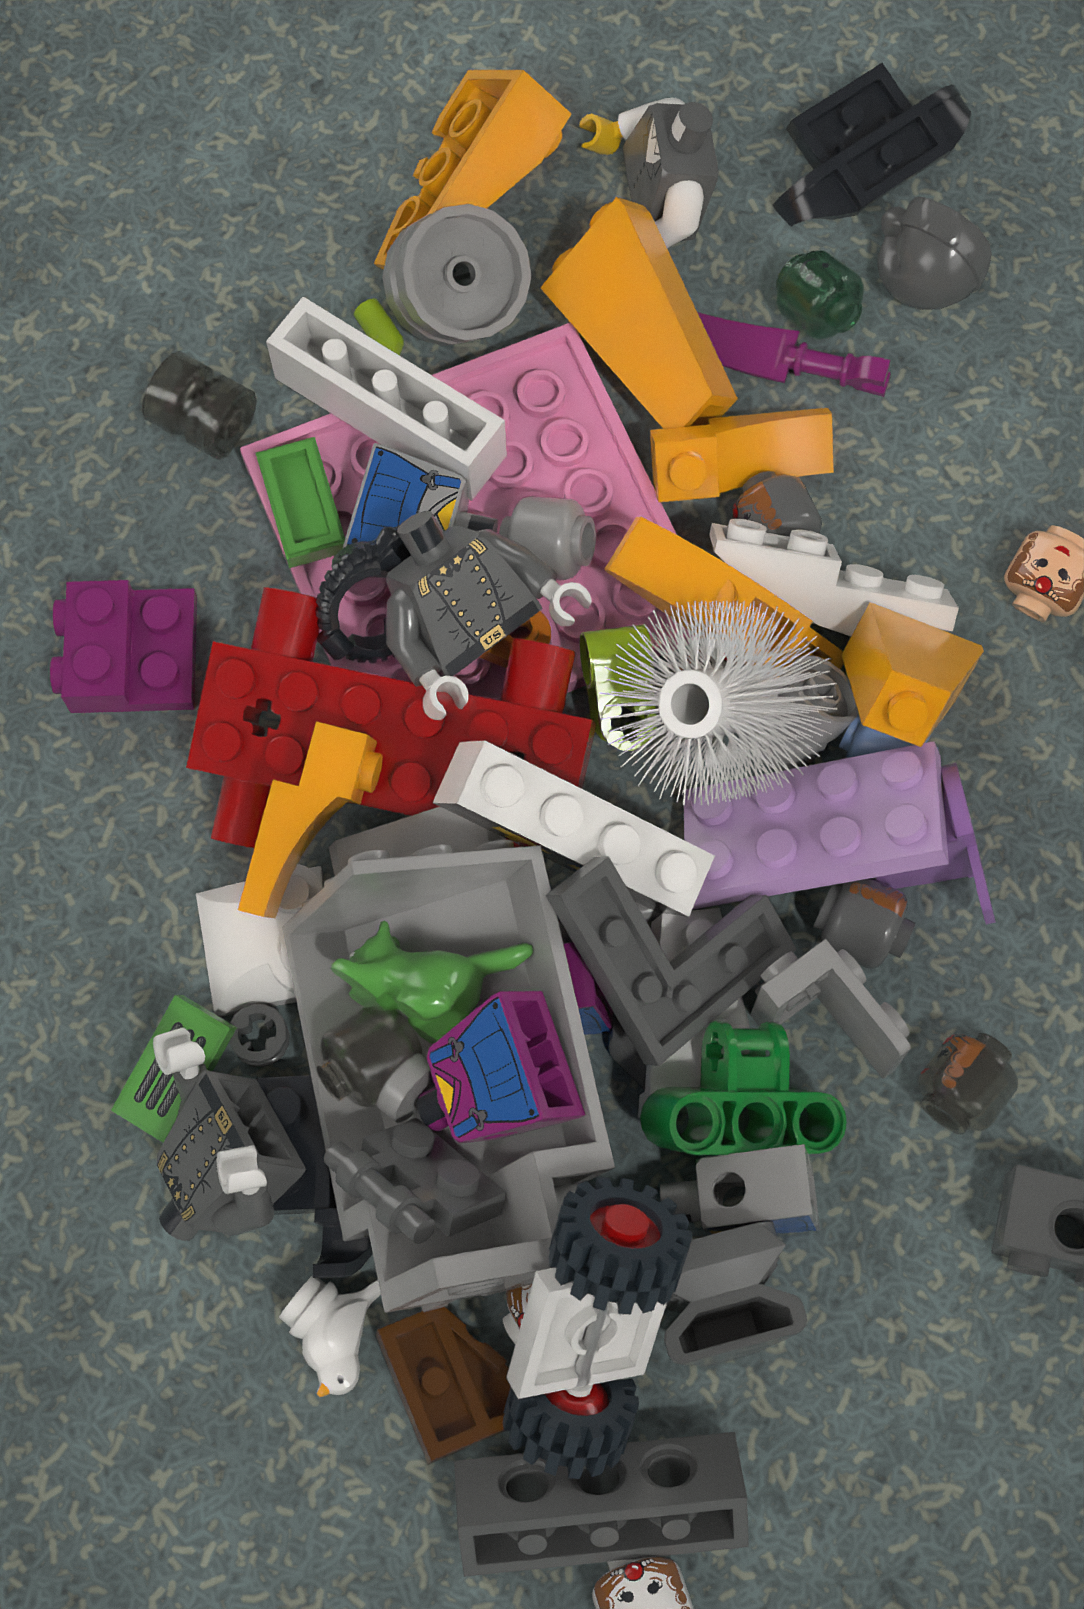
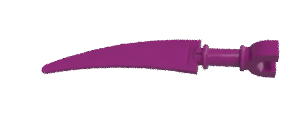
(773, 351)

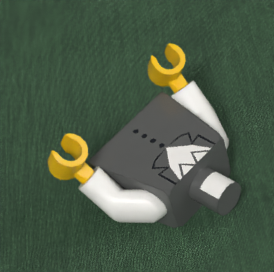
(666, 161)

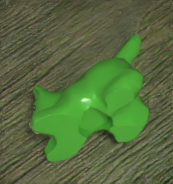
(429, 986)

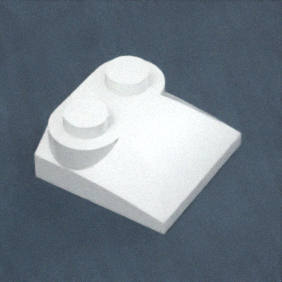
(249, 951)

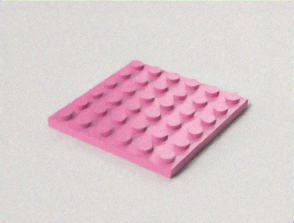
(558, 445)

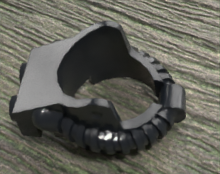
(349, 567)

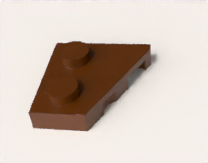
(446, 1381)

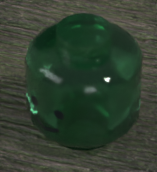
(819, 294)

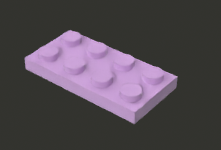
(823, 827)

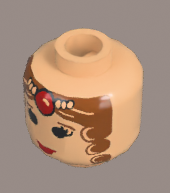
(1048, 574)

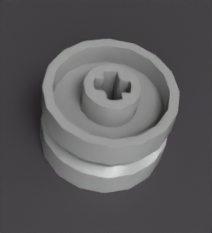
(487, 261)

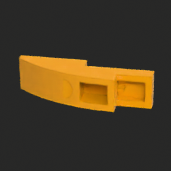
(673, 570)

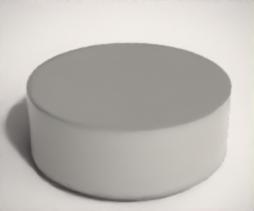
(404, 1087)

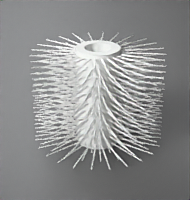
(719, 700)

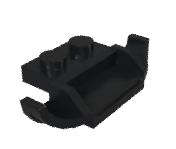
(868, 144)
(313, 1192)

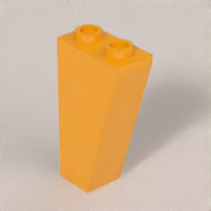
(639, 316)

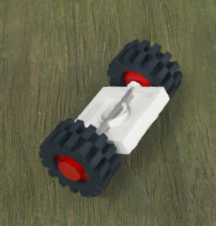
(593, 1325)

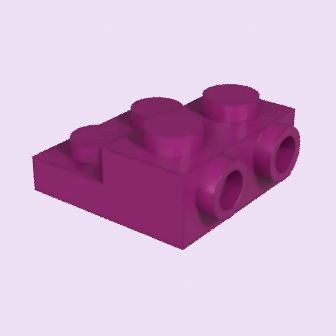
(125, 648)

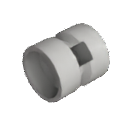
(840, 718)

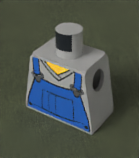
(402, 486)
(776, 1184)

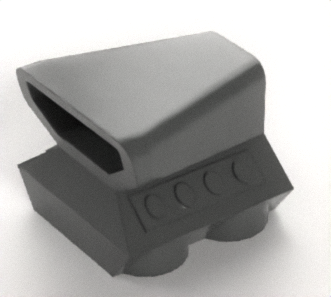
(726, 1301)

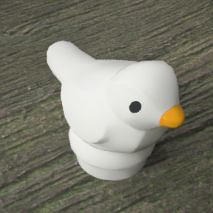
(330, 1331)

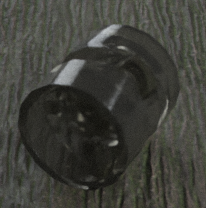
(193, 402)

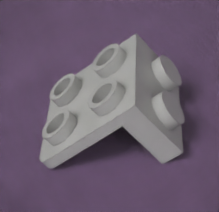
(839, 986)

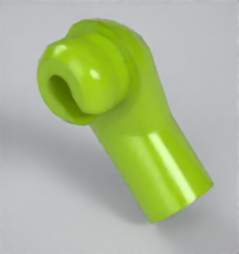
(379, 325)

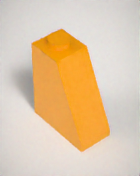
(905, 672)

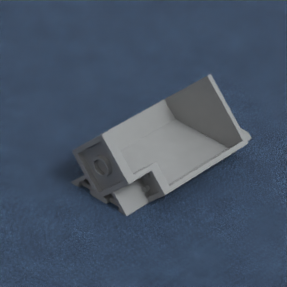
(464, 894)

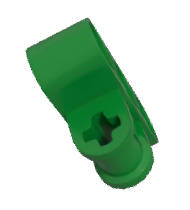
(737, 1082)

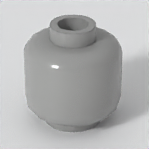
(554, 532)

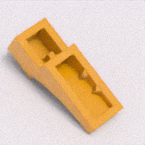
(733, 449)
(335, 772)

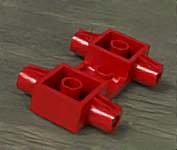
(389, 710)

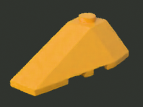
(493, 136)

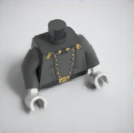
(460, 600)
(225, 1150)

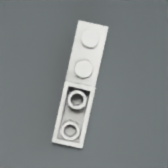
(809, 578)

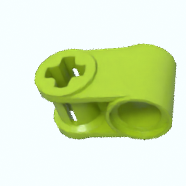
(599, 651)

